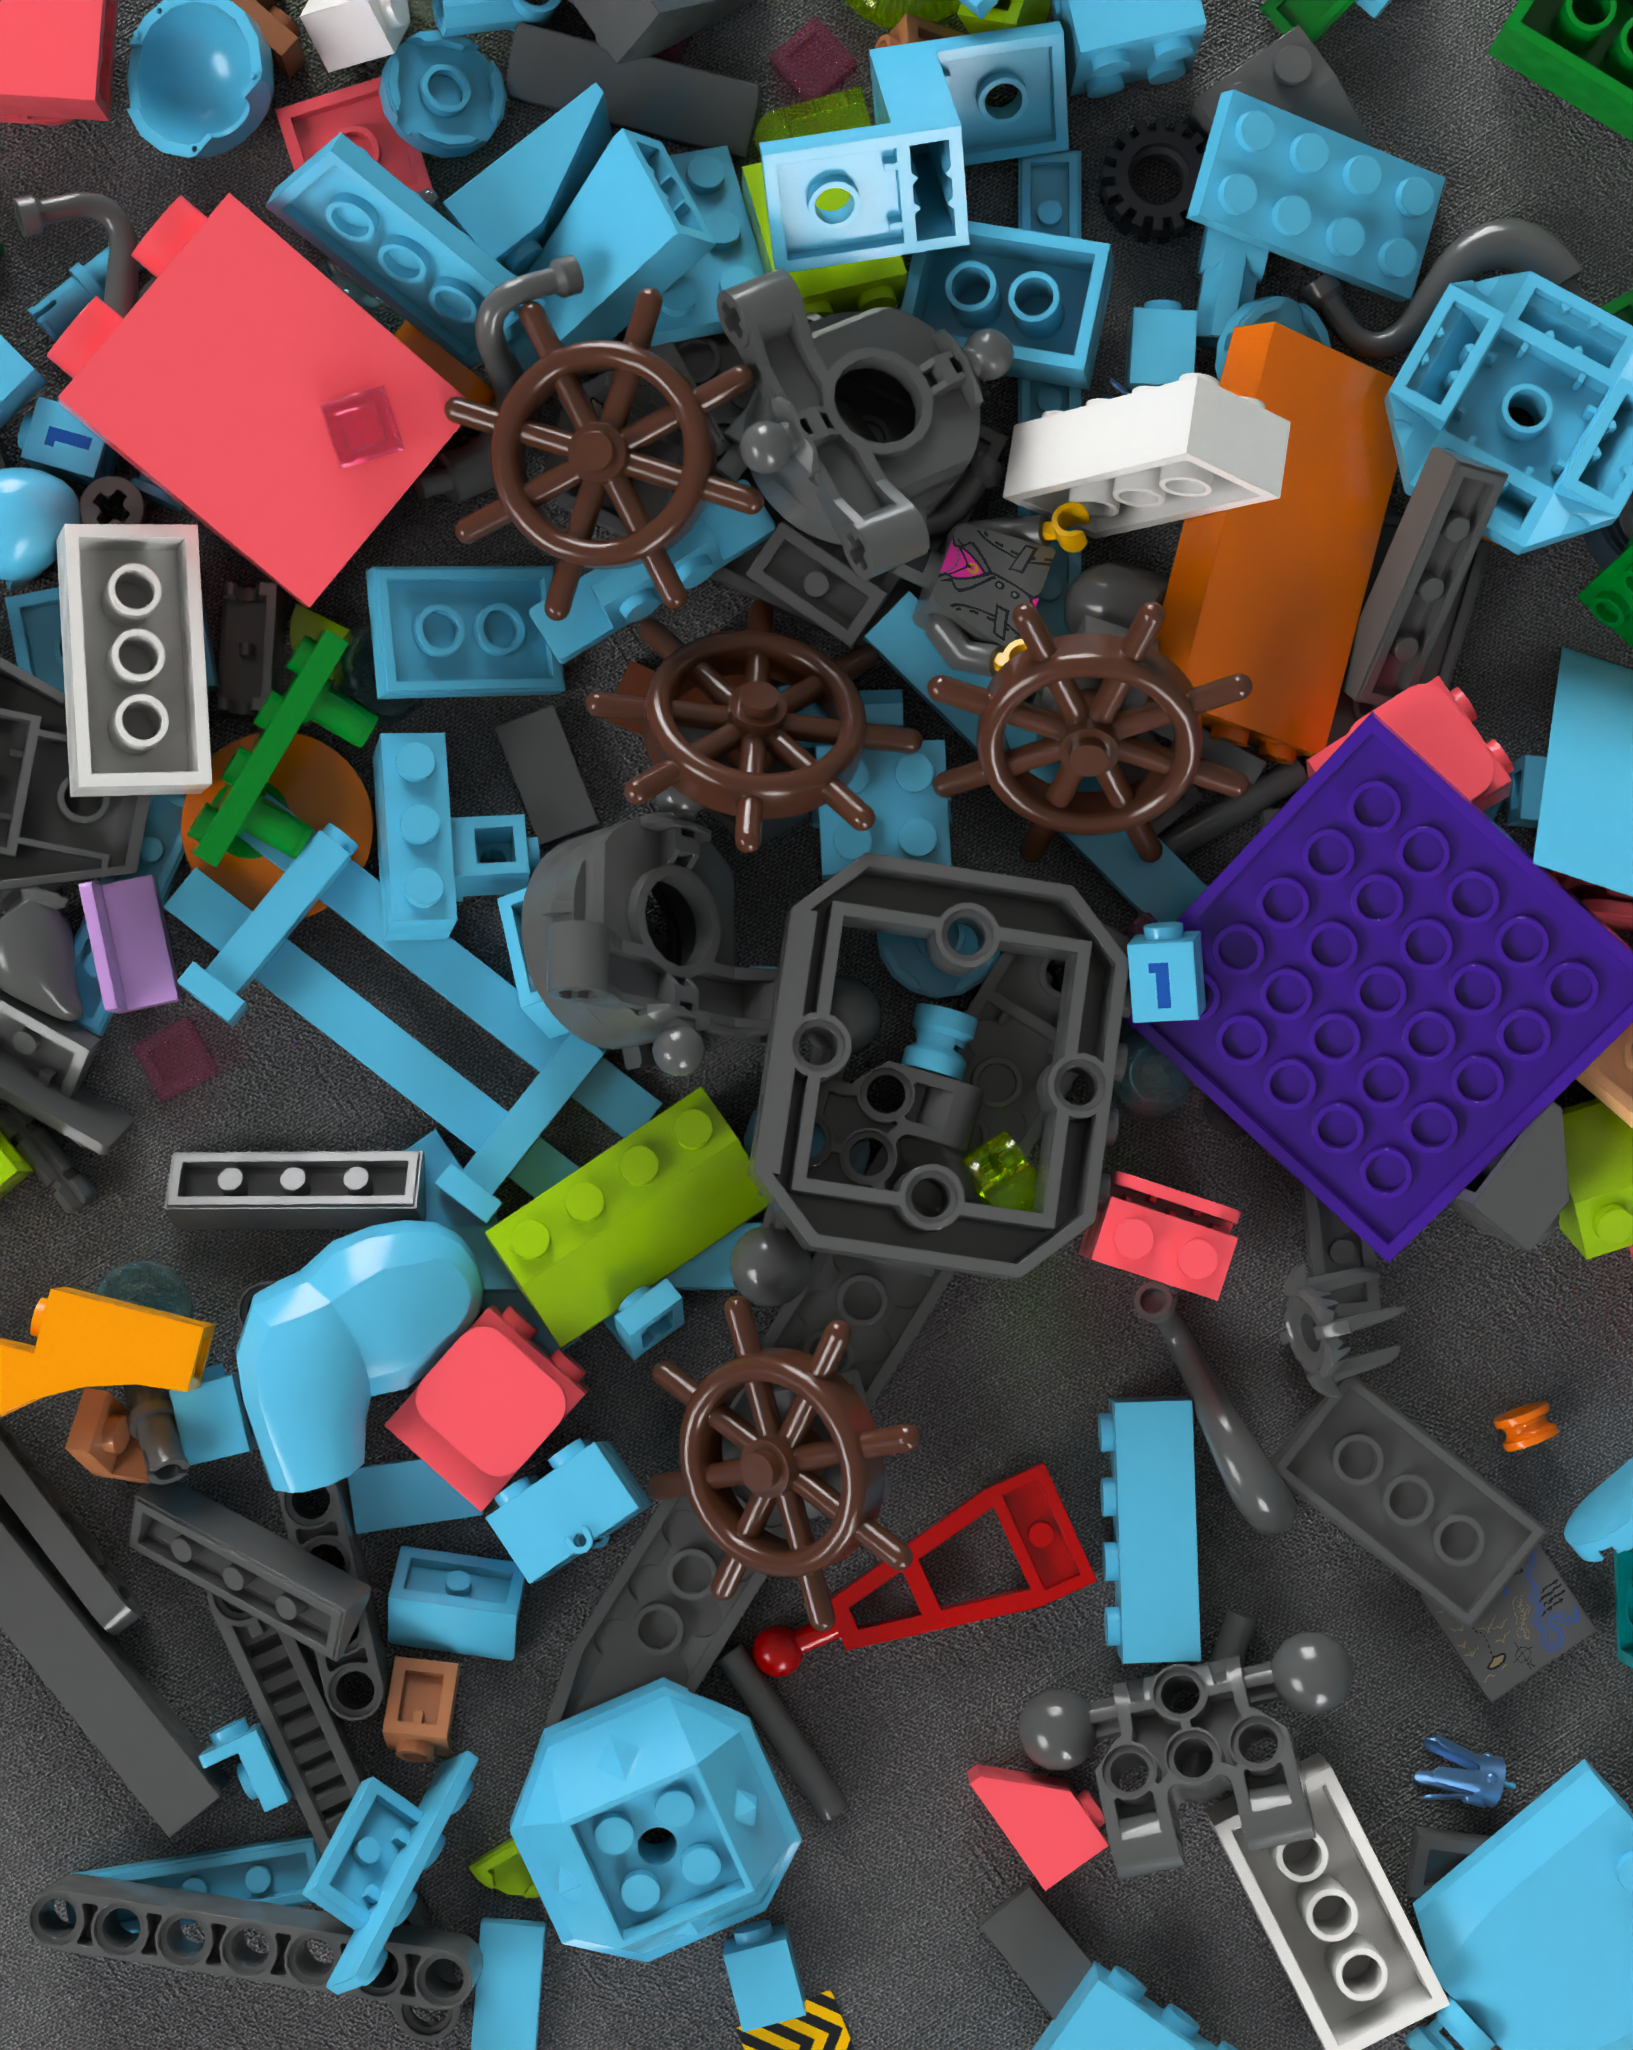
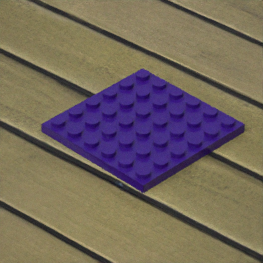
(1392, 988)

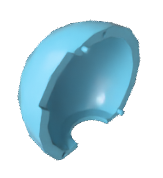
(198, 77)

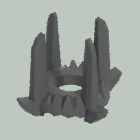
(1312, 1318)

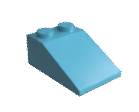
(528, 189)

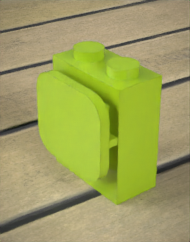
(829, 288)

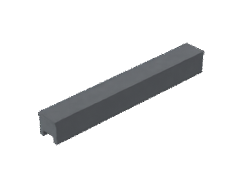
(100, 1684)

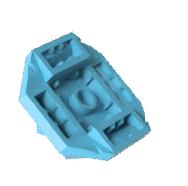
(1534, 350)
(644, 1766)

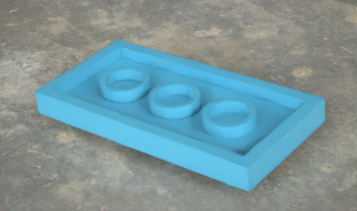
(1315, 196)
(393, 245)

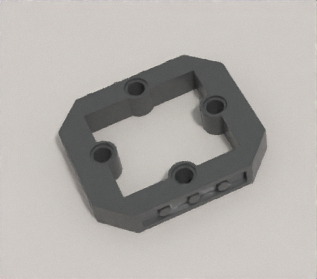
(1006, 916)

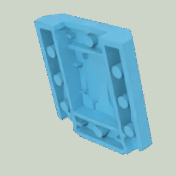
(1542, 1923)

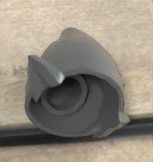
(40, 955)

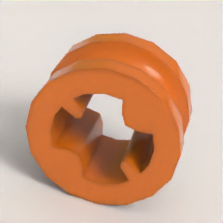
(1526, 1426)

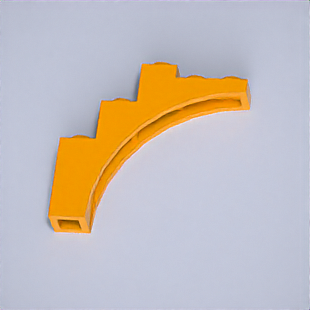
(101, 1343)

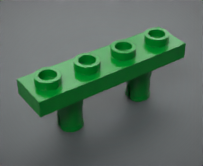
(248, 771)

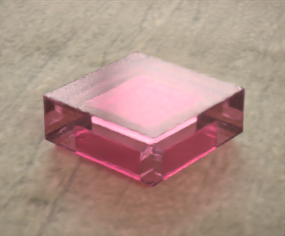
(813, 62)
(361, 427)
(176, 1060)

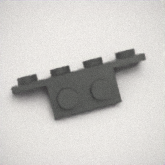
(44, 1075)

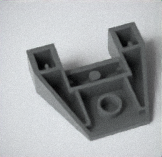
(42, 828)

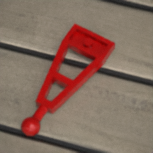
(1039, 1538)

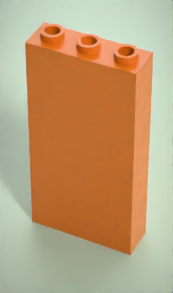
(1286, 578)

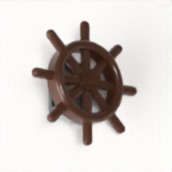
(601, 461)
(1088, 723)
(743, 748)
(808, 1453)

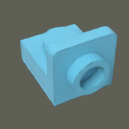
(646, 1317)
(260, 1768)

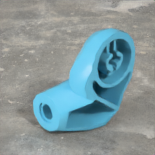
(344, 1329)

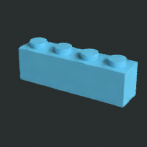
(1153, 1529)

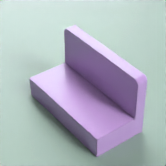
(130, 944)

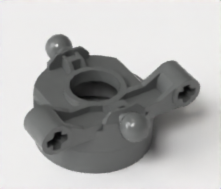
(807, 458)
(594, 951)

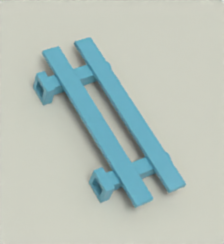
(504, 1142)

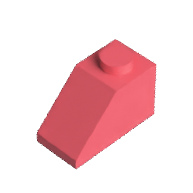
(1042, 1819)

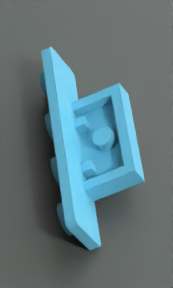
(618, 597)
(376, 1861)

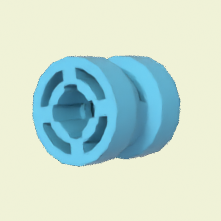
(940, 1039)
(1459, 2026)

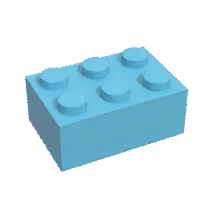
(1028, 284)

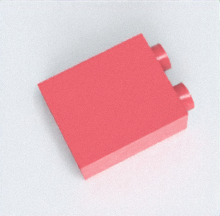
(223, 386)

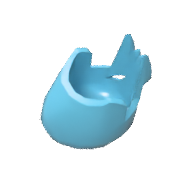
(31, 518)

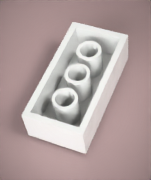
(1150, 456)
(133, 659)
(1334, 1920)

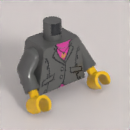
(981, 578)

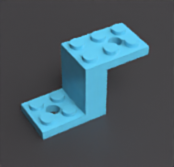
(911, 163)

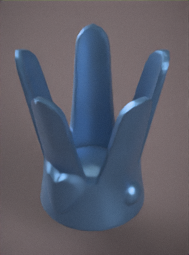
(1476, 1785)

